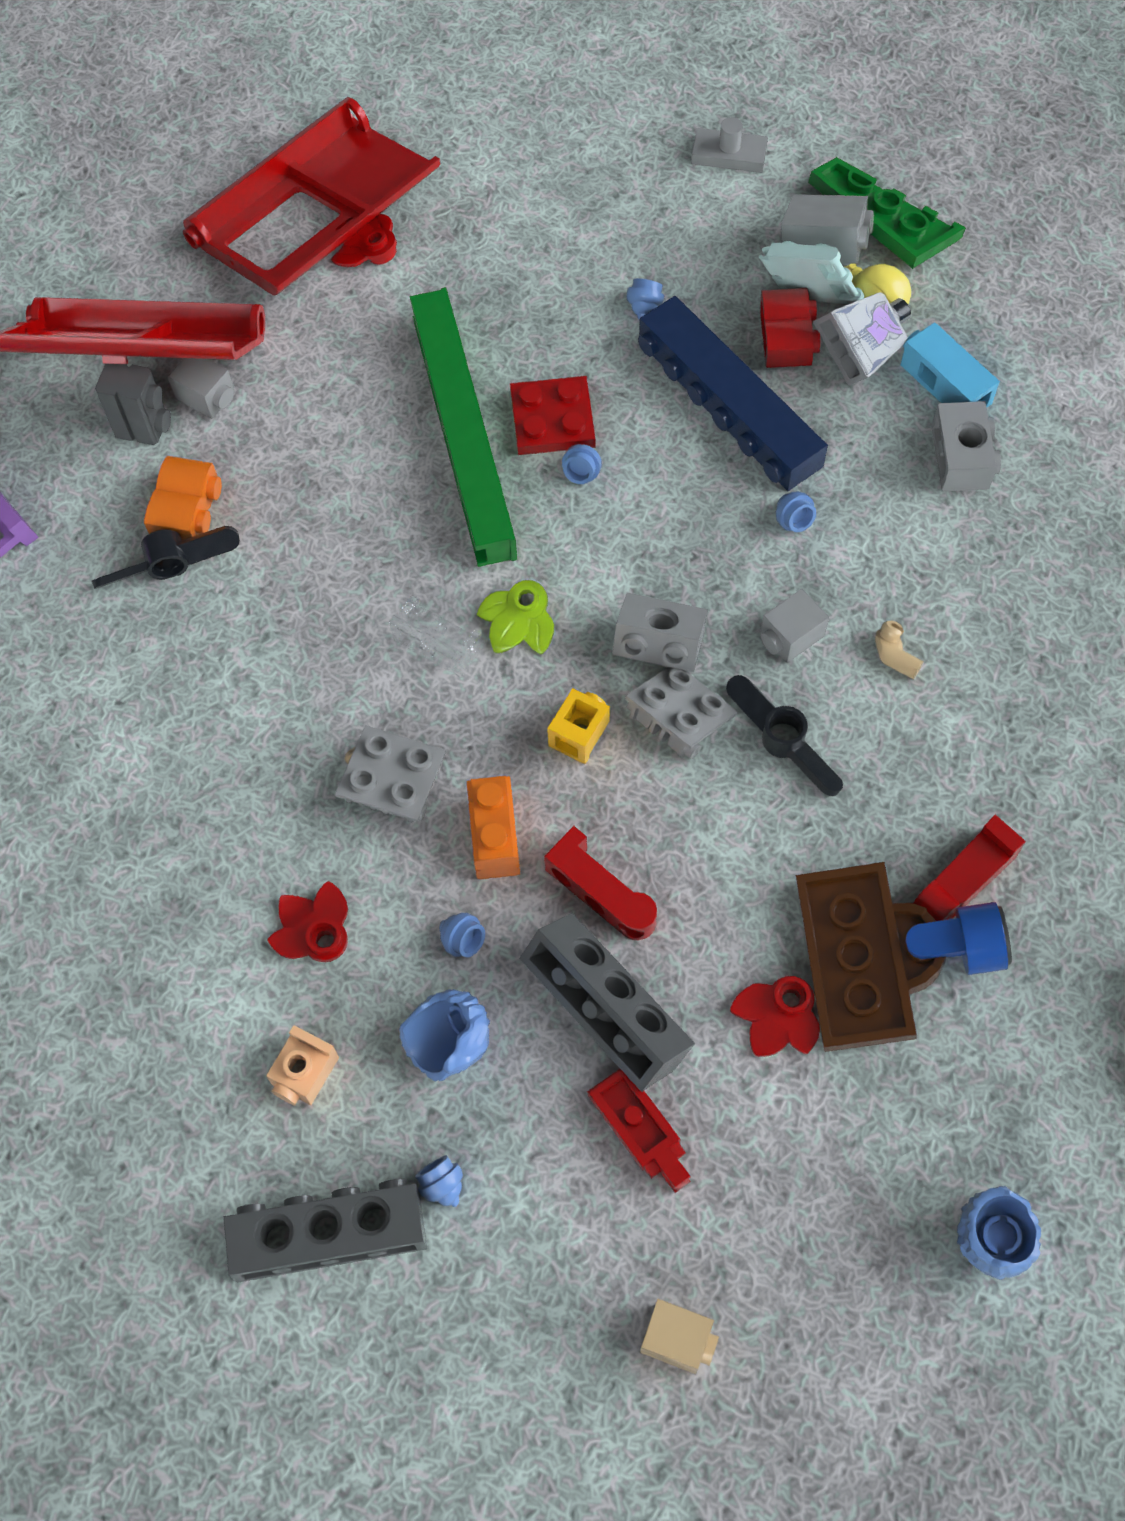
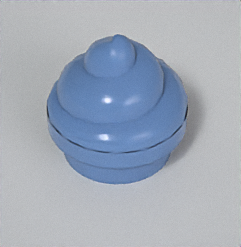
(644, 296)
(581, 464)
(795, 511)
(462, 935)
(441, 1181)

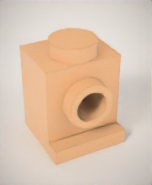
(304, 1085)

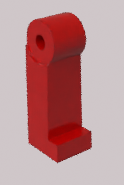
(971, 870)
(627, 911)

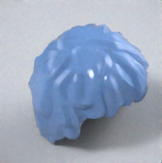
(446, 1034)
(999, 1233)

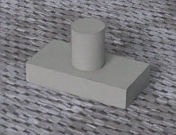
(729, 147)

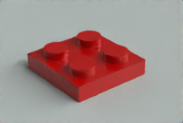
(552, 415)

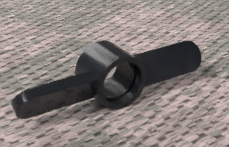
(169, 555)
(766, 716)

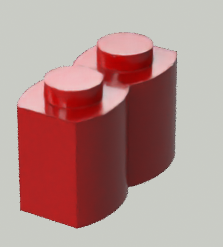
(788, 327)

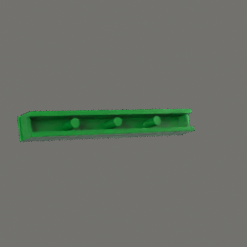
(463, 429)

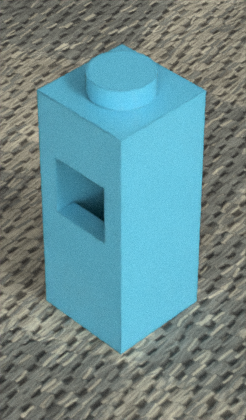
(947, 368)

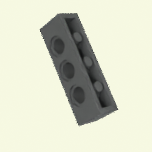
(606, 1001)
(248, 1231)

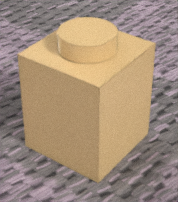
(679, 1337)

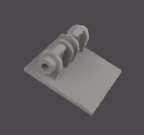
(679, 707)
(391, 774)

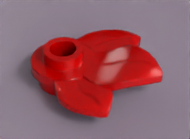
(371, 243)
(308, 921)
(773, 1021)

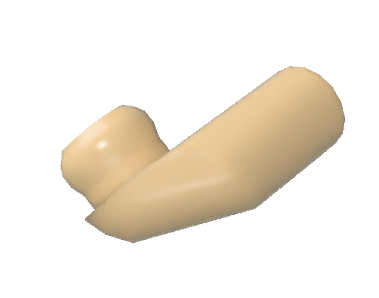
(891, 650)

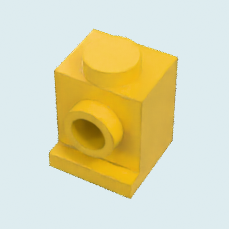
(578, 709)

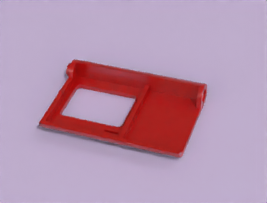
(332, 162)
(136, 329)

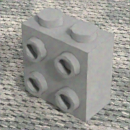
(831, 221)

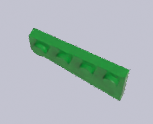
(899, 226)

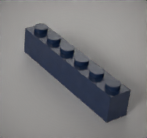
(731, 394)

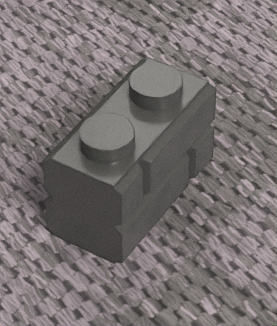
(133, 403)

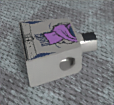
(864, 334)

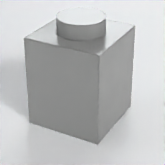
(202, 385)
(793, 626)

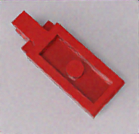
(641, 1128)

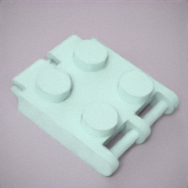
(812, 268)

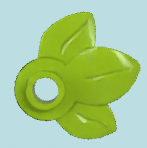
(518, 622)

